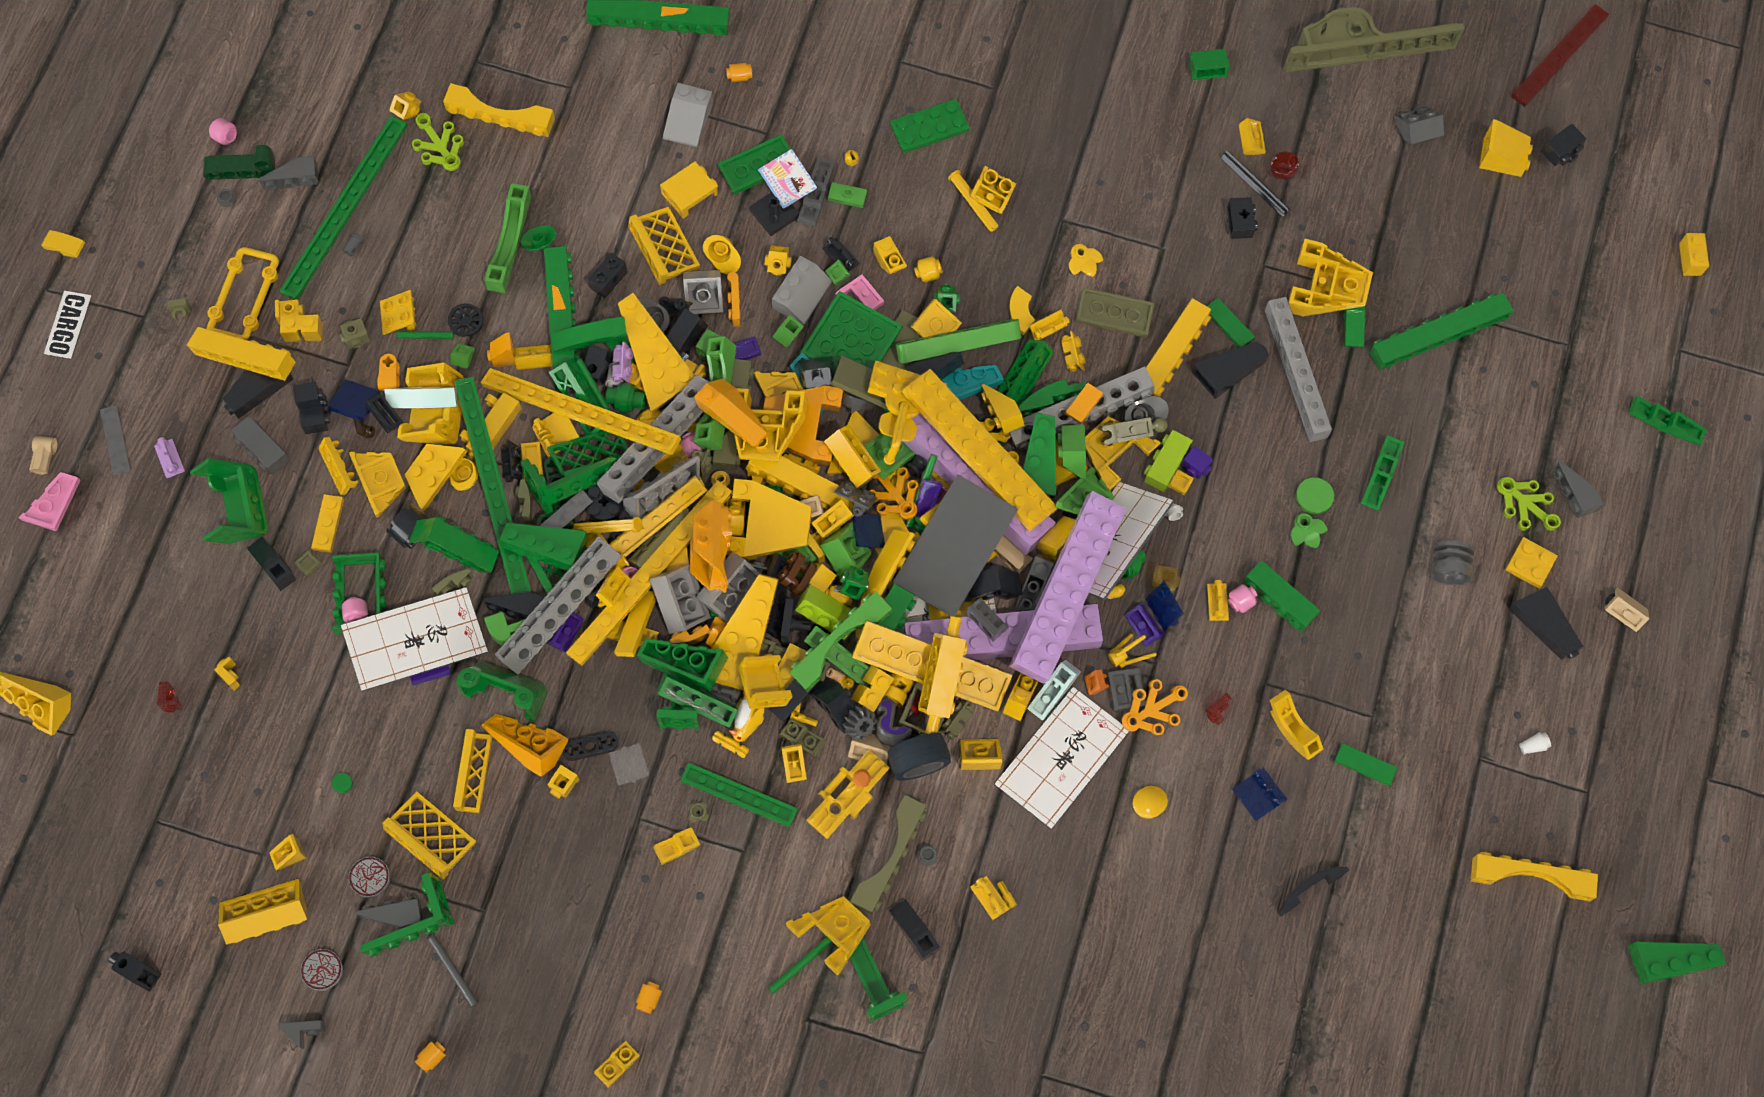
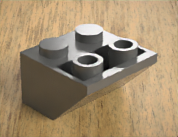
(1420, 124)

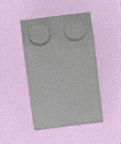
(688, 115)

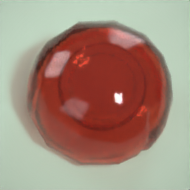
(1284, 165)

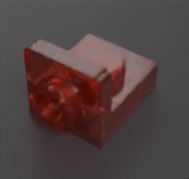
(165, 695)
(1219, 705)

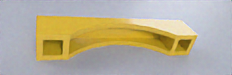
(532, 119)
(1576, 884)

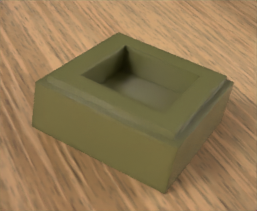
(307, 563)

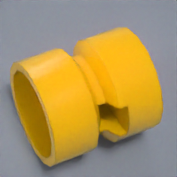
(898, 689)

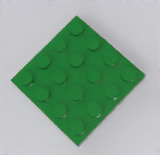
(852, 332)

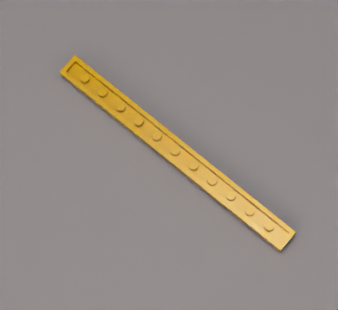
(581, 411)
(640, 582)

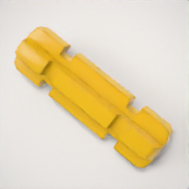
(730, 744)

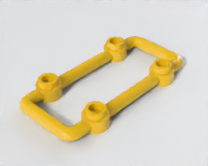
(235, 267)

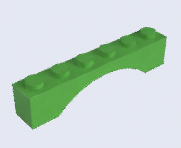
(514, 219)
(720, 359)
(809, 670)

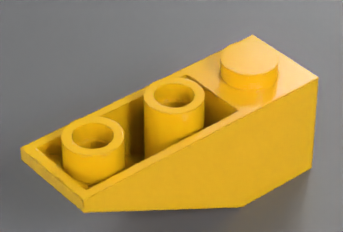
(1004, 408)
(1020, 696)

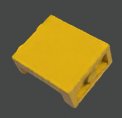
(688, 188)
(763, 682)

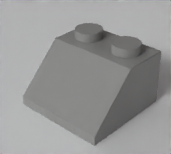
(704, 291)

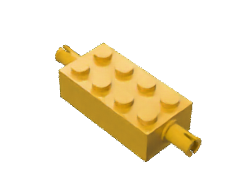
(942, 675)

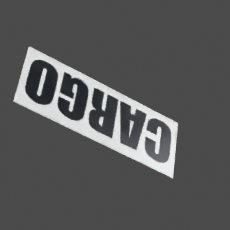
(67, 324)

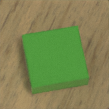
(837, 272)

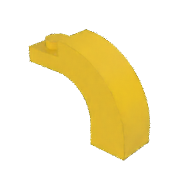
(1293, 728)

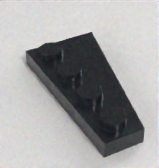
(776, 616)

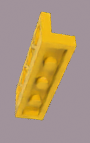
(465, 770)

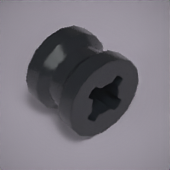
(917, 466)

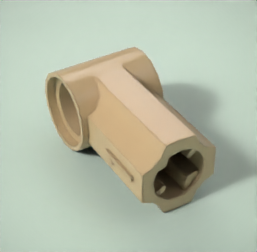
(42, 449)

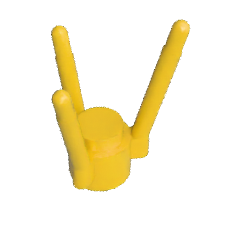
(1118, 655)

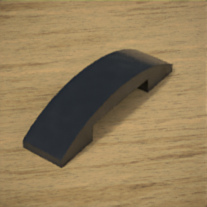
(1330, 876)

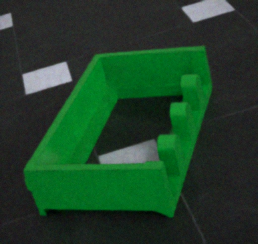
(339, 578)

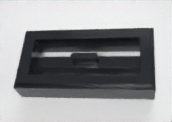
(381, 413)

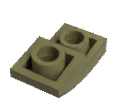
(524, 498)
(459, 579)
(799, 734)

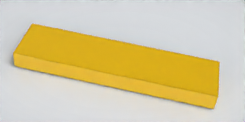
(635, 626)

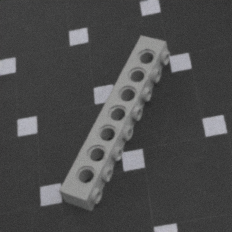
(1298, 369)
(1138, 378)
(640, 458)
(558, 605)

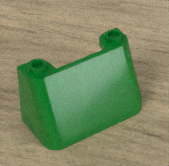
(527, 692)

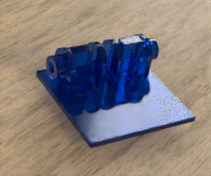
(1164, 606)
(1259, 794)

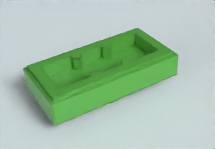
(847, 195)

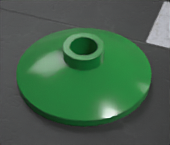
(538, 237)

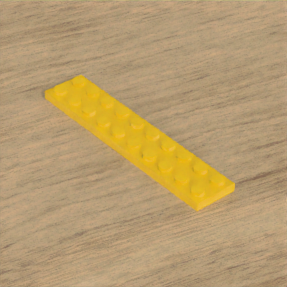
(979, 449)

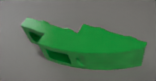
(1049, 395)

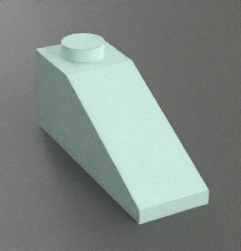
(1054, 689)

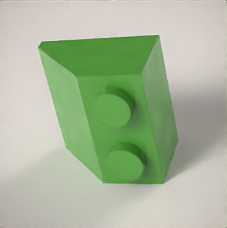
(1073, 449)
(842, 550)

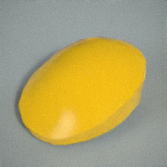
(464, 475)
(1150, 802)

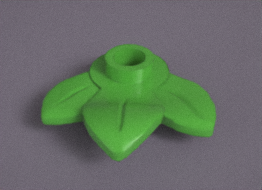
(1308, 534)

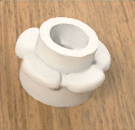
(1174, 512)

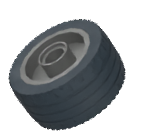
(919, 756)

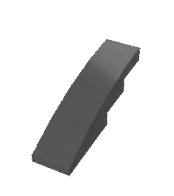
(814, 200)

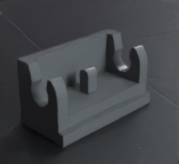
(986, 619)

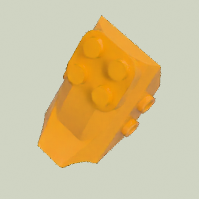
(710, 545)

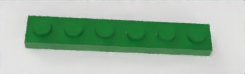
(739, 795)

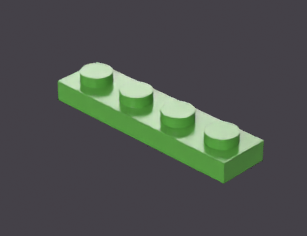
(840, 657)

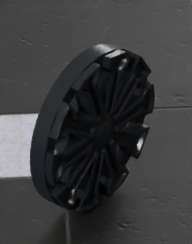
(465, 320)

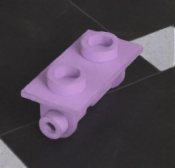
(623, 356)
(169, 457)

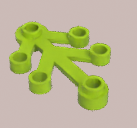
(438, 145)
(1526, 502)

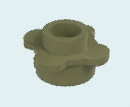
(693, 808)

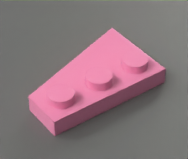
(53, 503)

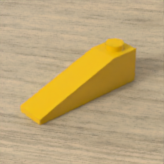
(38, 700)

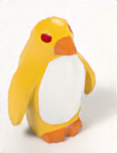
(746, 720)

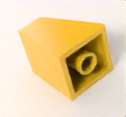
(1505, 150)

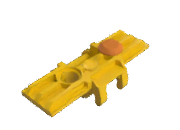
(853, 797)

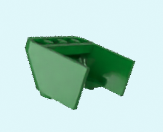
(241, 499)

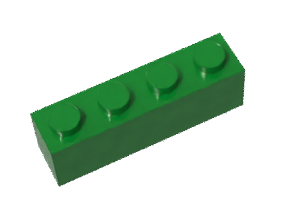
(1281, 596)
(698, 699)

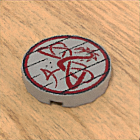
(369, 877)
(321, 970)

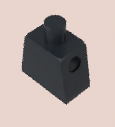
(598, 362)
(816, 371)
(134, 970)

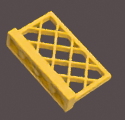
(648, 246)
(414, 844)

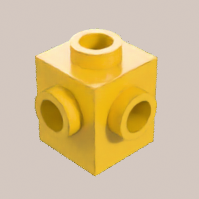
(405, 105)
(778, 260)

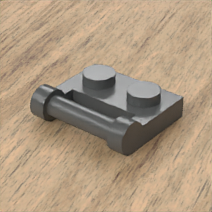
(1121, 689)

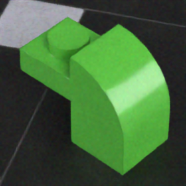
(499, 629)

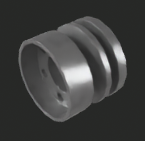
(1452, 562)

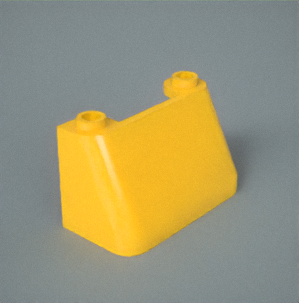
(432, 424)

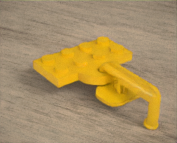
(888, 383)

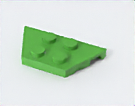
(1075, 496)

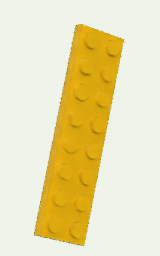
(910, 658)

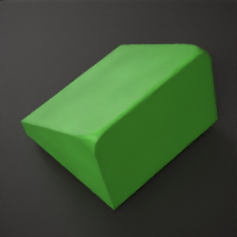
(462, 355)

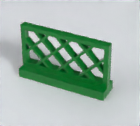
(567, 447)

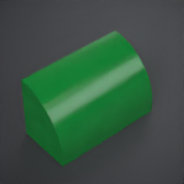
(1209, 64)

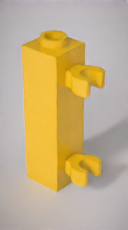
(497, 421)

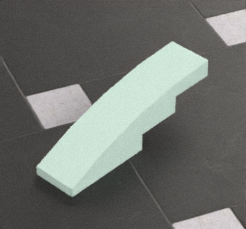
(421, 397)

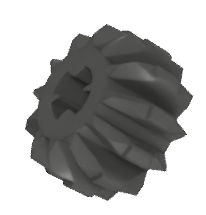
(860, 722)

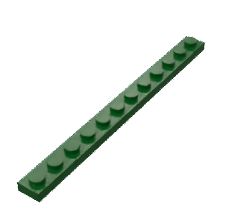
(343, 208)
(490, 480)

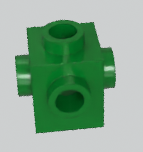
(952, 297)
(854, 582)

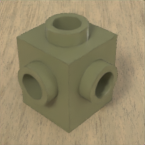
(354, 333)

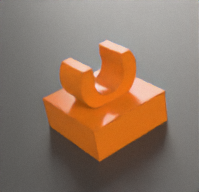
(1095, 682)

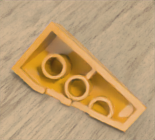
(729, 408)
(530, 745)

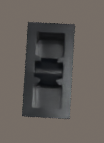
(1241, 218)
(607, 275)

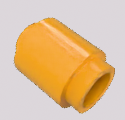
(739, 72)
(648, 997)
(430, 1056)

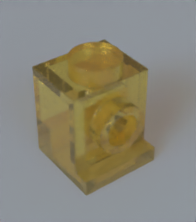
(1163, 572)

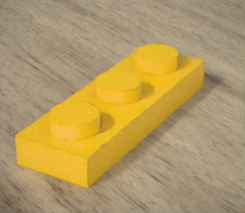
(327, 523)

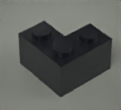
(1564, 146)
(312, 406)
(996, 583)
(834, 701)

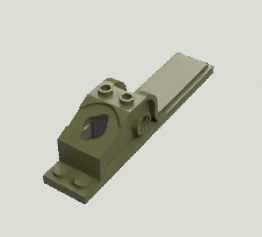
(1353, 38)

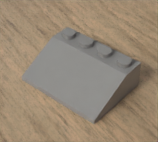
(654, 492)

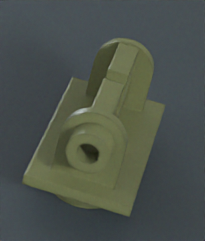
(705, 462)
(961, 712)

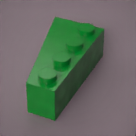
(1041, 453)
(546, 544)

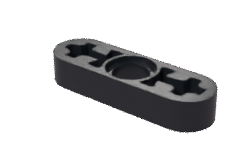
(603, 737)

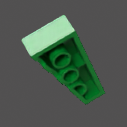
(454, 544)
(901, 603)
(689, 663)
(1670, 960)

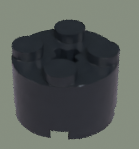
(596, 510)
(404, 524)

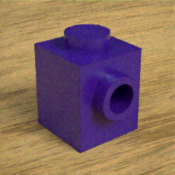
(1197, 463)

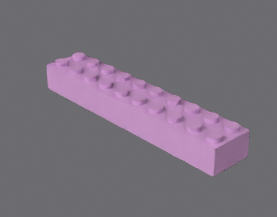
(950, 464)
(1067, 587)
(1084, 635)

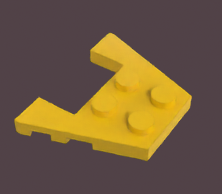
(1104, 455)
(841, 924)

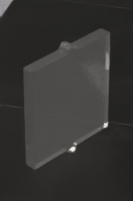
(629, 764)

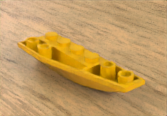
(888, 565)

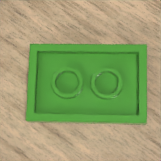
(879, 448)

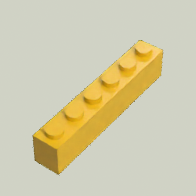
(1177, 344)
(241, 353)
(797, 481)

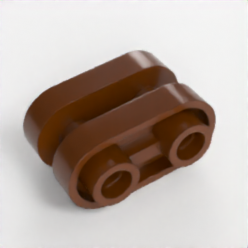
(789, 572)

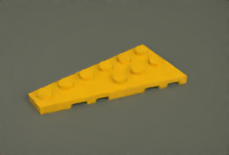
(658, 363)
(746, 629)

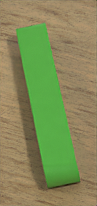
(958, 340)

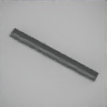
(453, 971)

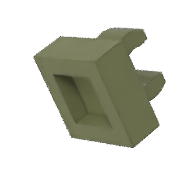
(178, 307)

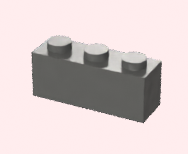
(259, 445)

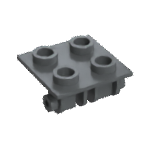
(862, 498)

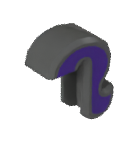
(884, 729)

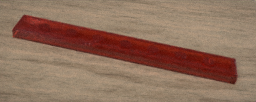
(1559, 55)

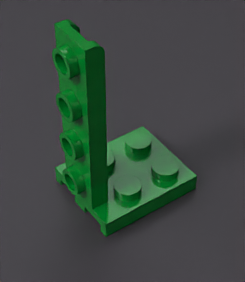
(564, 487)
(678, 717)
(442, 917)
(881, 1000)

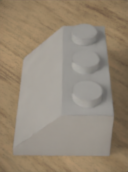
(801, 290)
(740, 579)
(677, 599)

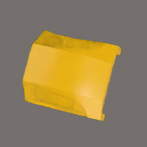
(992, 190)

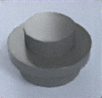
(226, 197)
(927, 855)

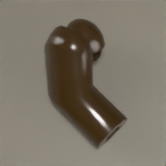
(363, 430)

